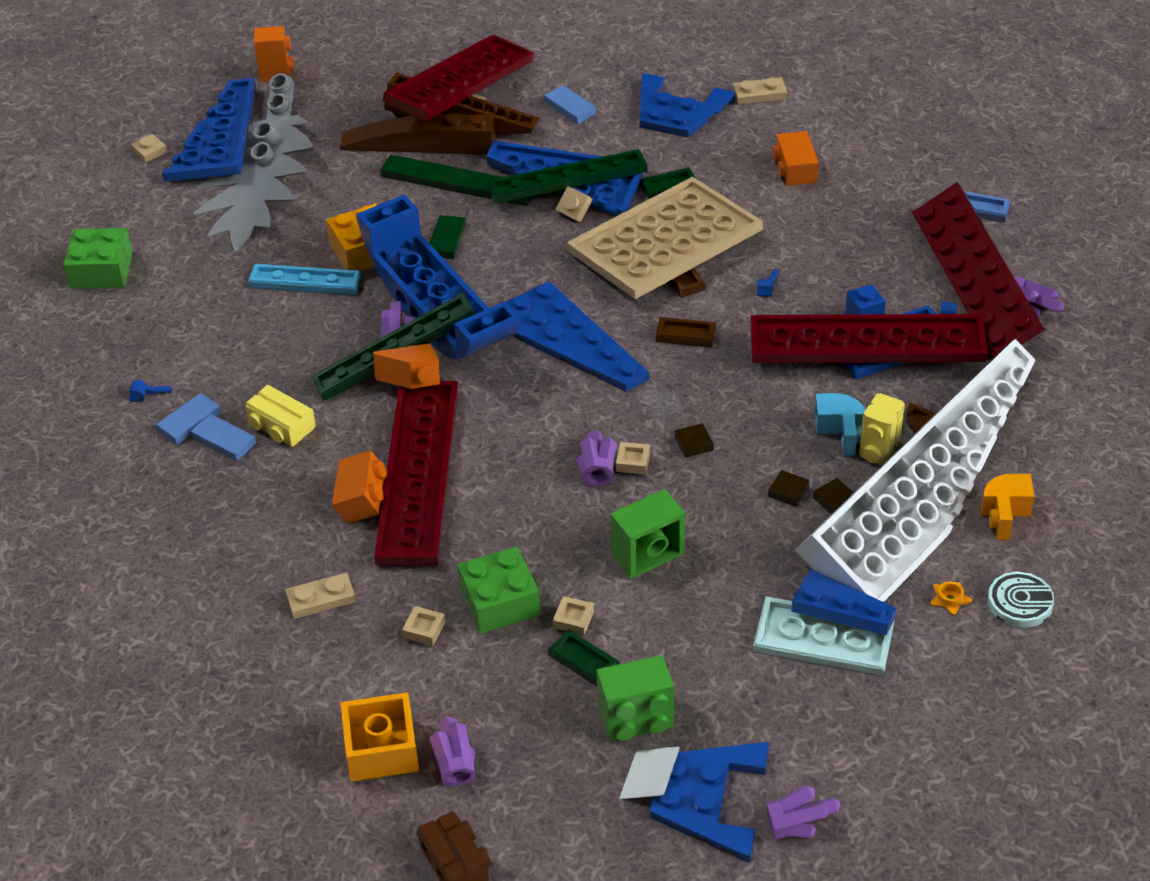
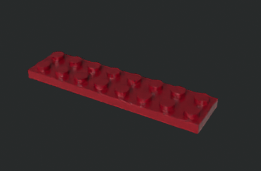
(457, 77)
(977, 269)
(868, 338)
(417, 476)

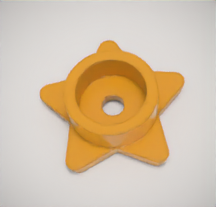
(950, 589)

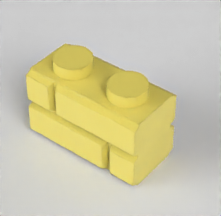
(279, 416)
(881, 428)

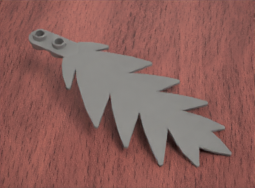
(261, 166)

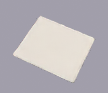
(649, 773)

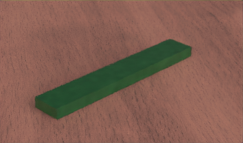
(565, 175)
(441, 177)
(416, 332)

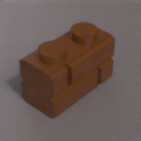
(451, 849)

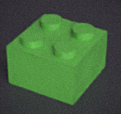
(98, 258)
(647, 533)
(498, 589)
(635, 698)

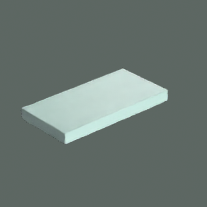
(819, 640)

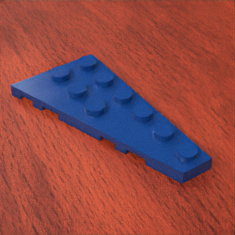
(220, 141)
(609, 196)
(565, 332)

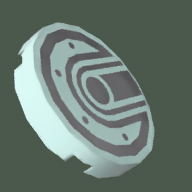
(1020, 599)

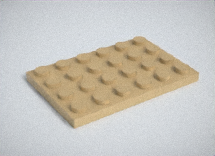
(664, 237)

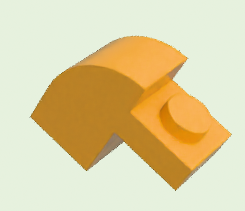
(1007, 497)

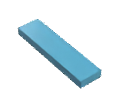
(305, 279)

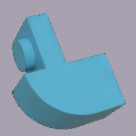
(840, 415)

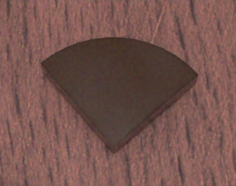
(917, 417)

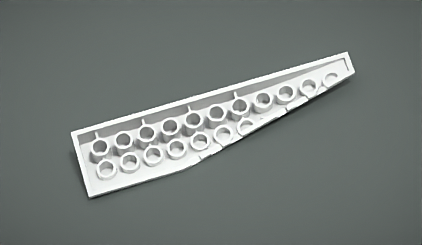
(920, 489)

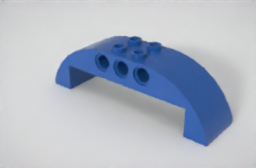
(425, 280)

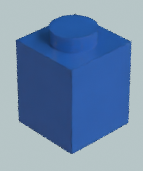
(864, 301)

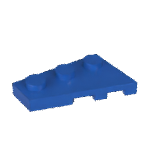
(839, 603)

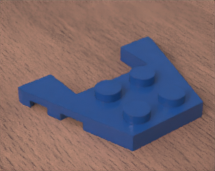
(677, 114)
(697, 792)

